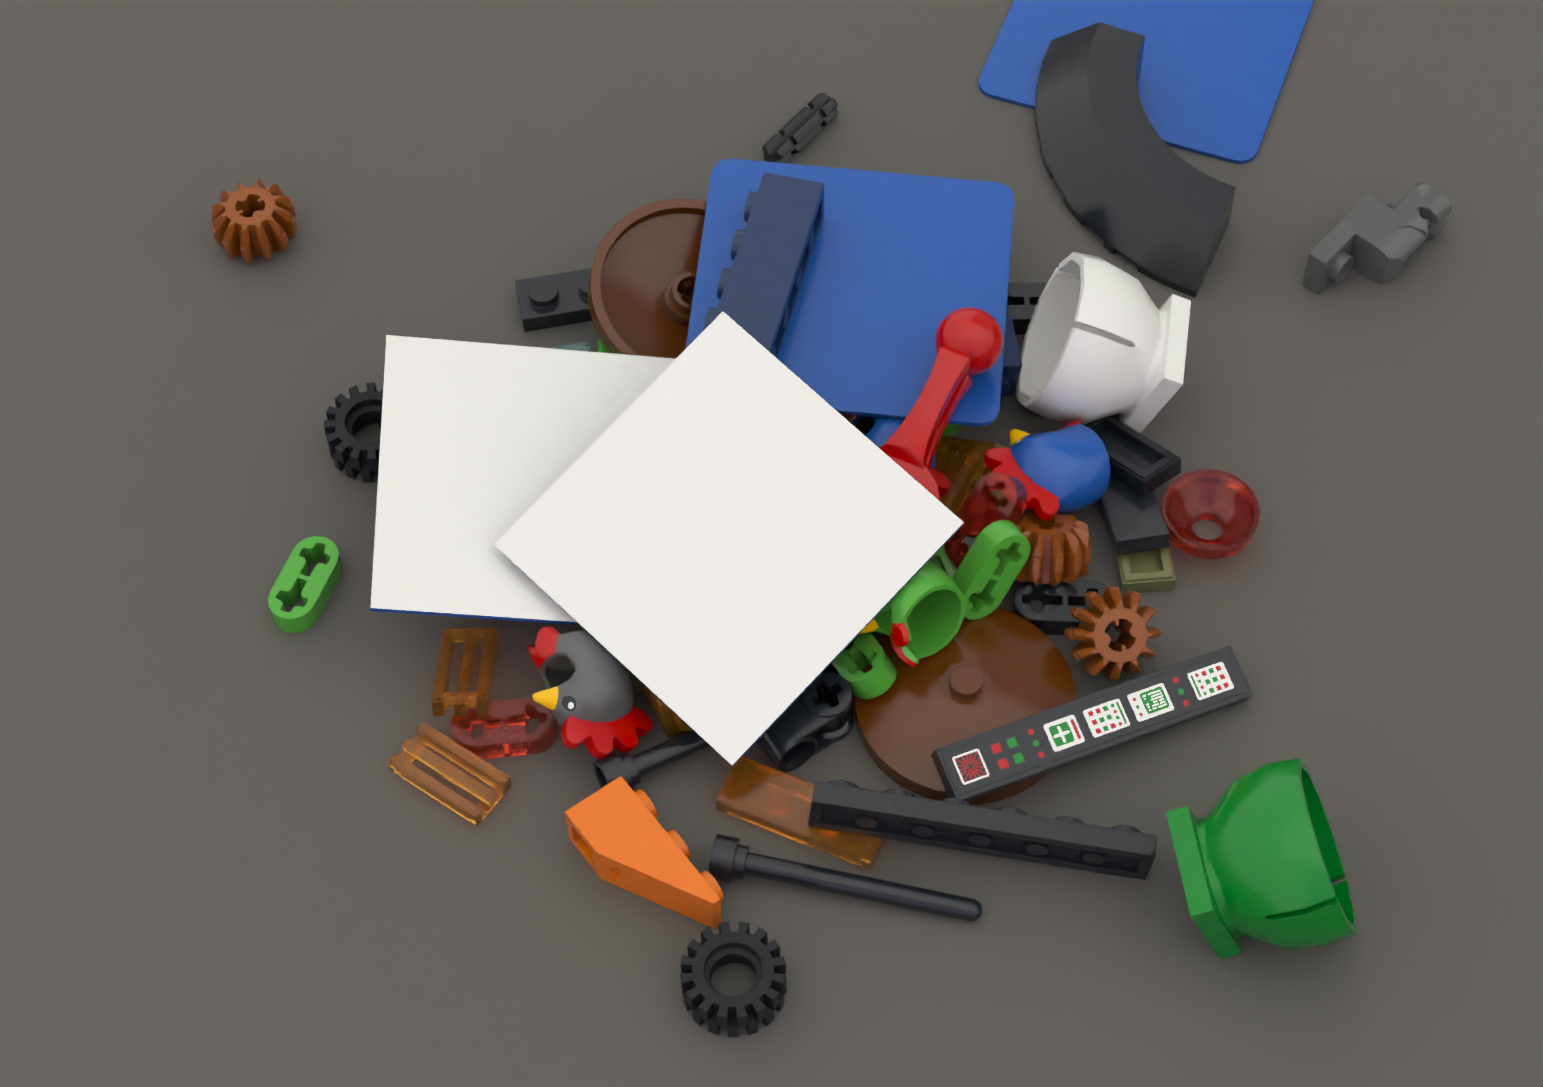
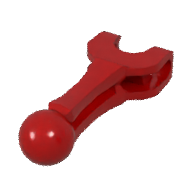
(965, 345)

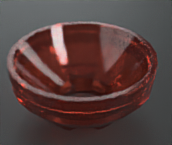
(1212, 497)

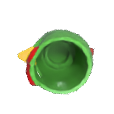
(922, 615)

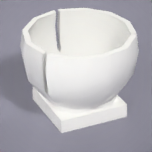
(1101, 346)

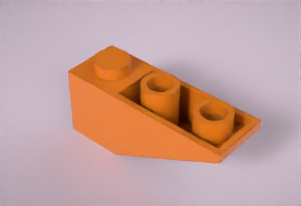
(632, 851)

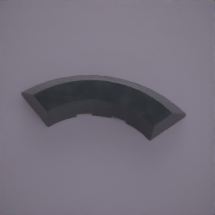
(1117, 166)

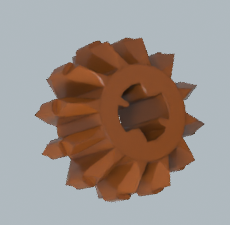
(253, 221)
(1057, 551)
(1097, 645)

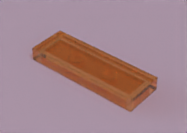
(783, 806)

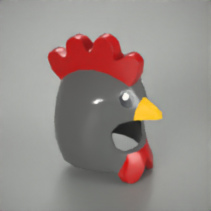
(593, 699)

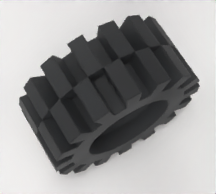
(342, 425)
(733, 948)

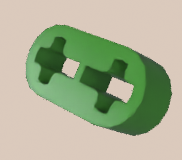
(991, 567)
(296, 580)
(863, 653)

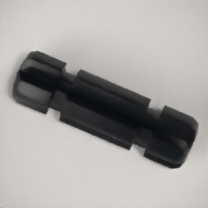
(800, 129)

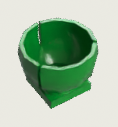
(1264, 864)

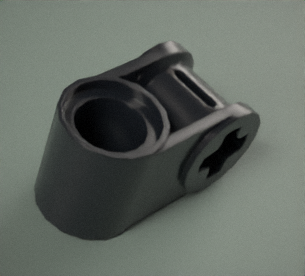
(810, 723)

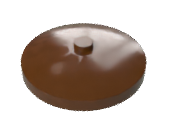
(647, 279)
(980, 681)

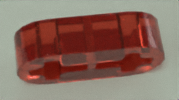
(980, 512)
(506, 729)

